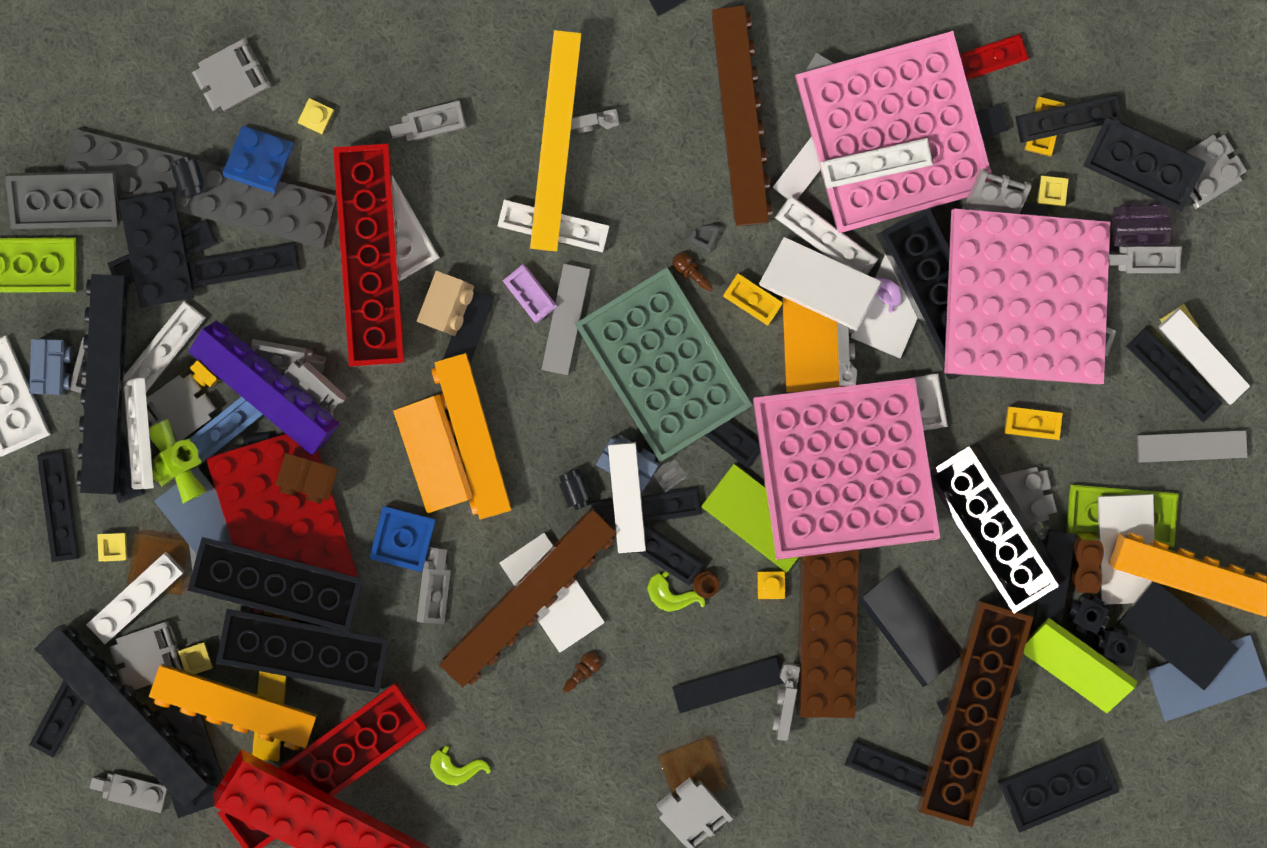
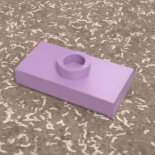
(530, 293)

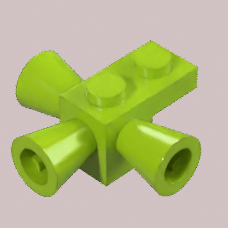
(175, 462)

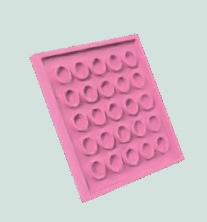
(892, 101)
(1027, 297)
(846, 468)

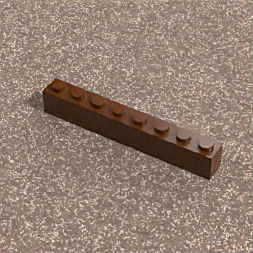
(740, 116)
(527, 597)

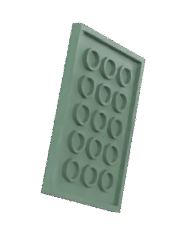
(663, 364)

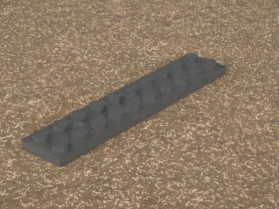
(140, 171)

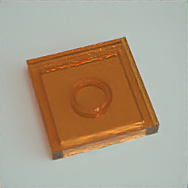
(149, 548)
(693, 761)

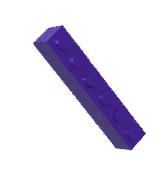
(264, 387)

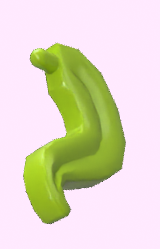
(664, 599)
(449, 773)

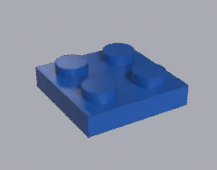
(258, 159)
(402, 538)

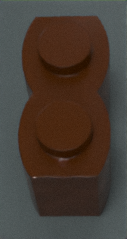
(305, 477)
(1085, 567)

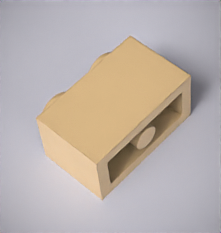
(446, 303)

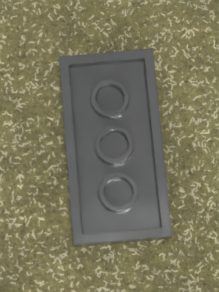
(62, 200)

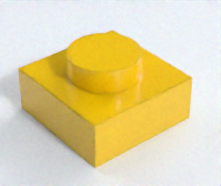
(204, 375)
(771, 584)

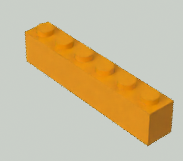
(472, 435)
(1190, 573)
(233, 706)

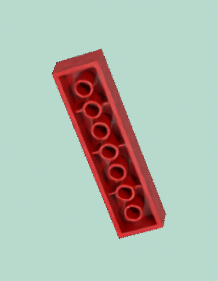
(369, 254)
(345, 752)
(298, 810)

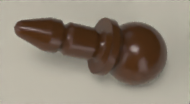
(684, 264)
(589, 663)

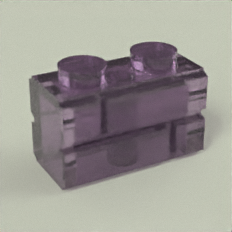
(1141, 225)

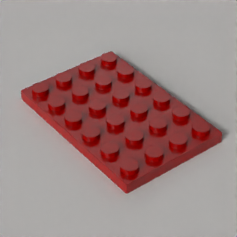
(272, 520)

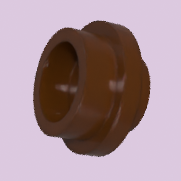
(706, 584)

